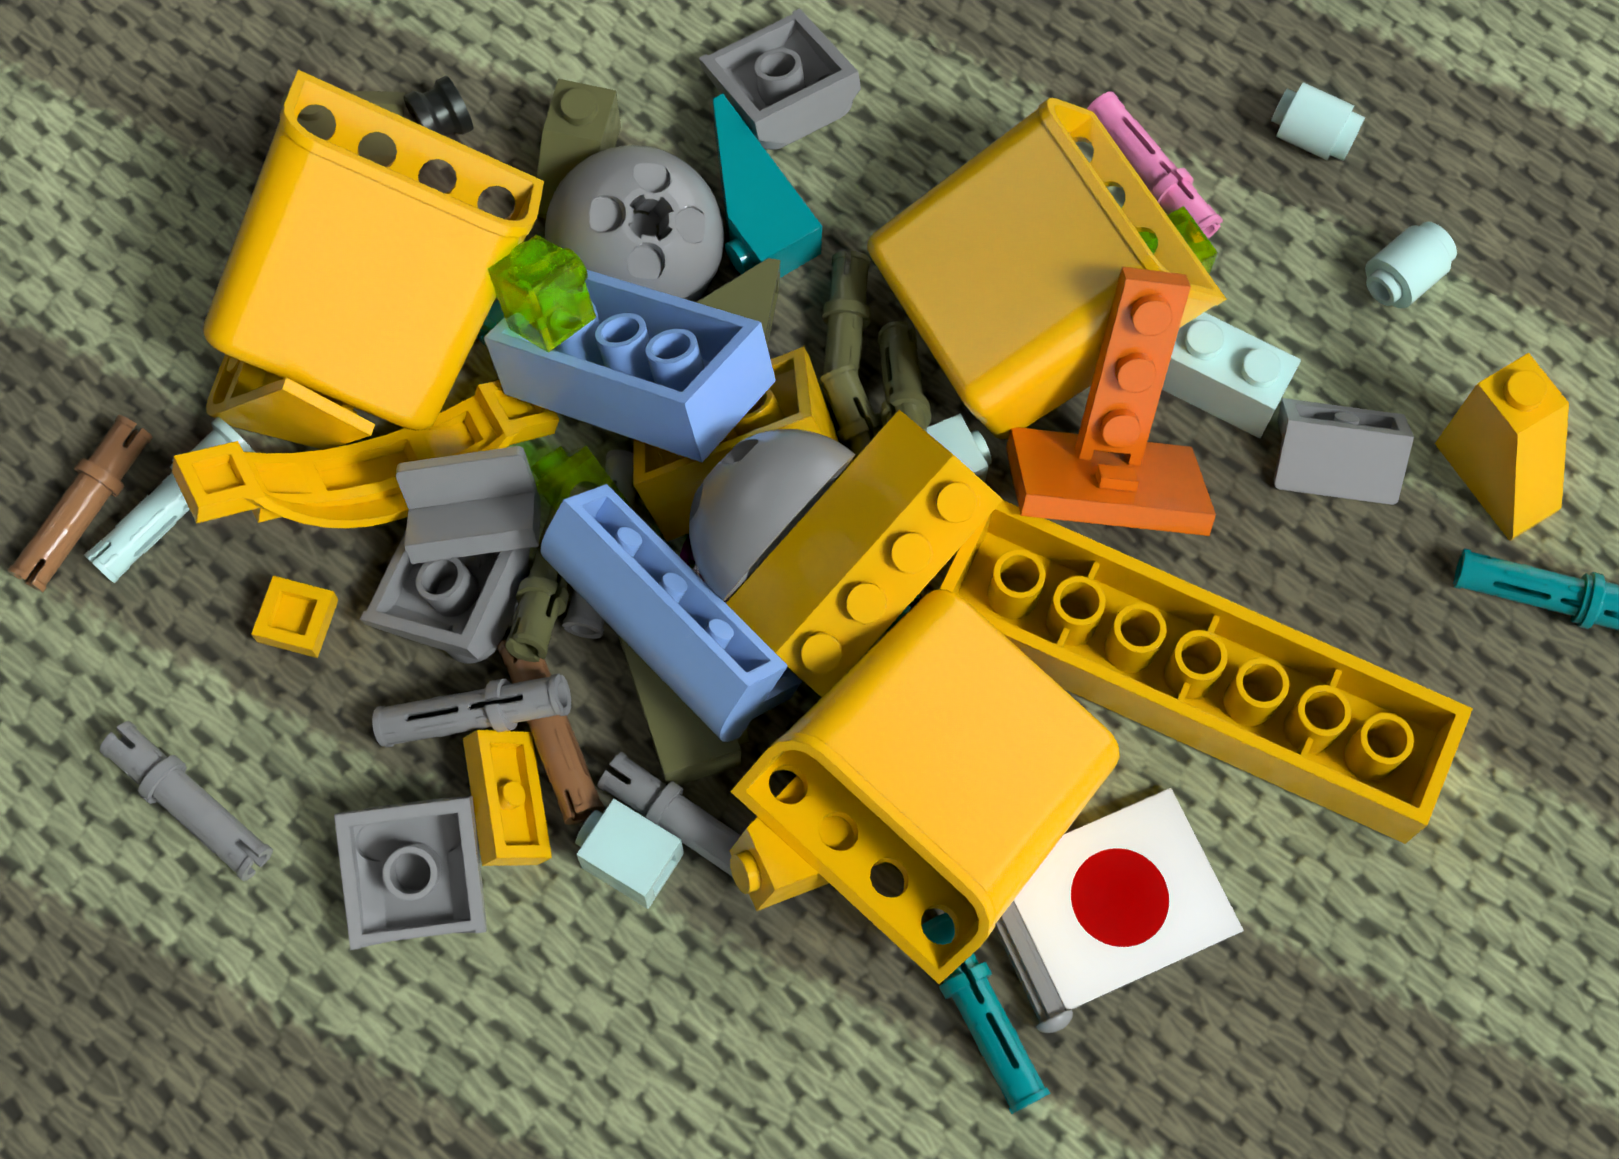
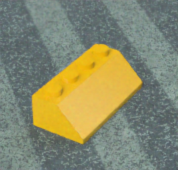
(863, 552)

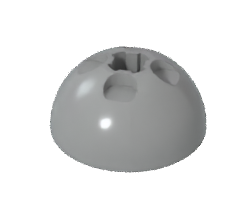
(597, 220)
(757, 500)

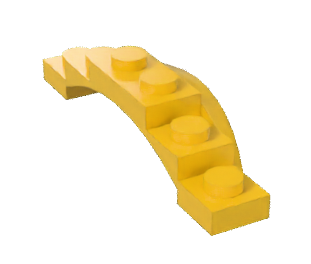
(354, 481)

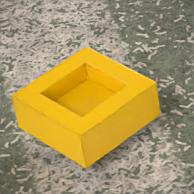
(295, 616)

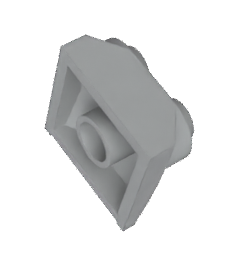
(784, 80)
(450, 602)
(410, 871)

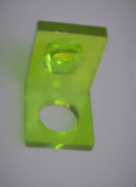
(561, 471)

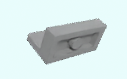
(1342, 451)
(469, 504)

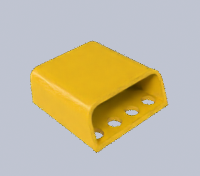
(1021, 263)
(360, 269)
(944, 764)

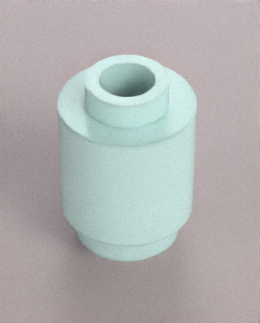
(1317, 122)
(1410, 265)

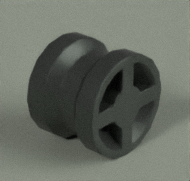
(440, 108)

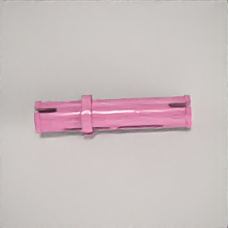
(1165, 181)

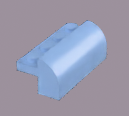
(666, 612)

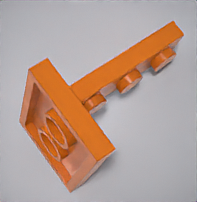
(1109, 467)

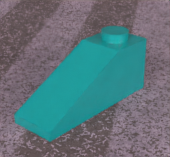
(760, 204)

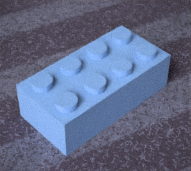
(644, 368)

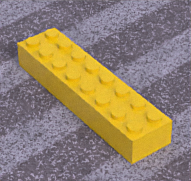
(1213, 672)

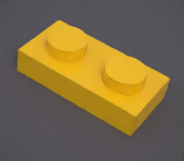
(507, 798)

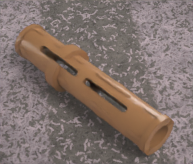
(80, 503)
(557, 749)

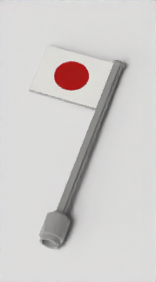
(1113, 908)

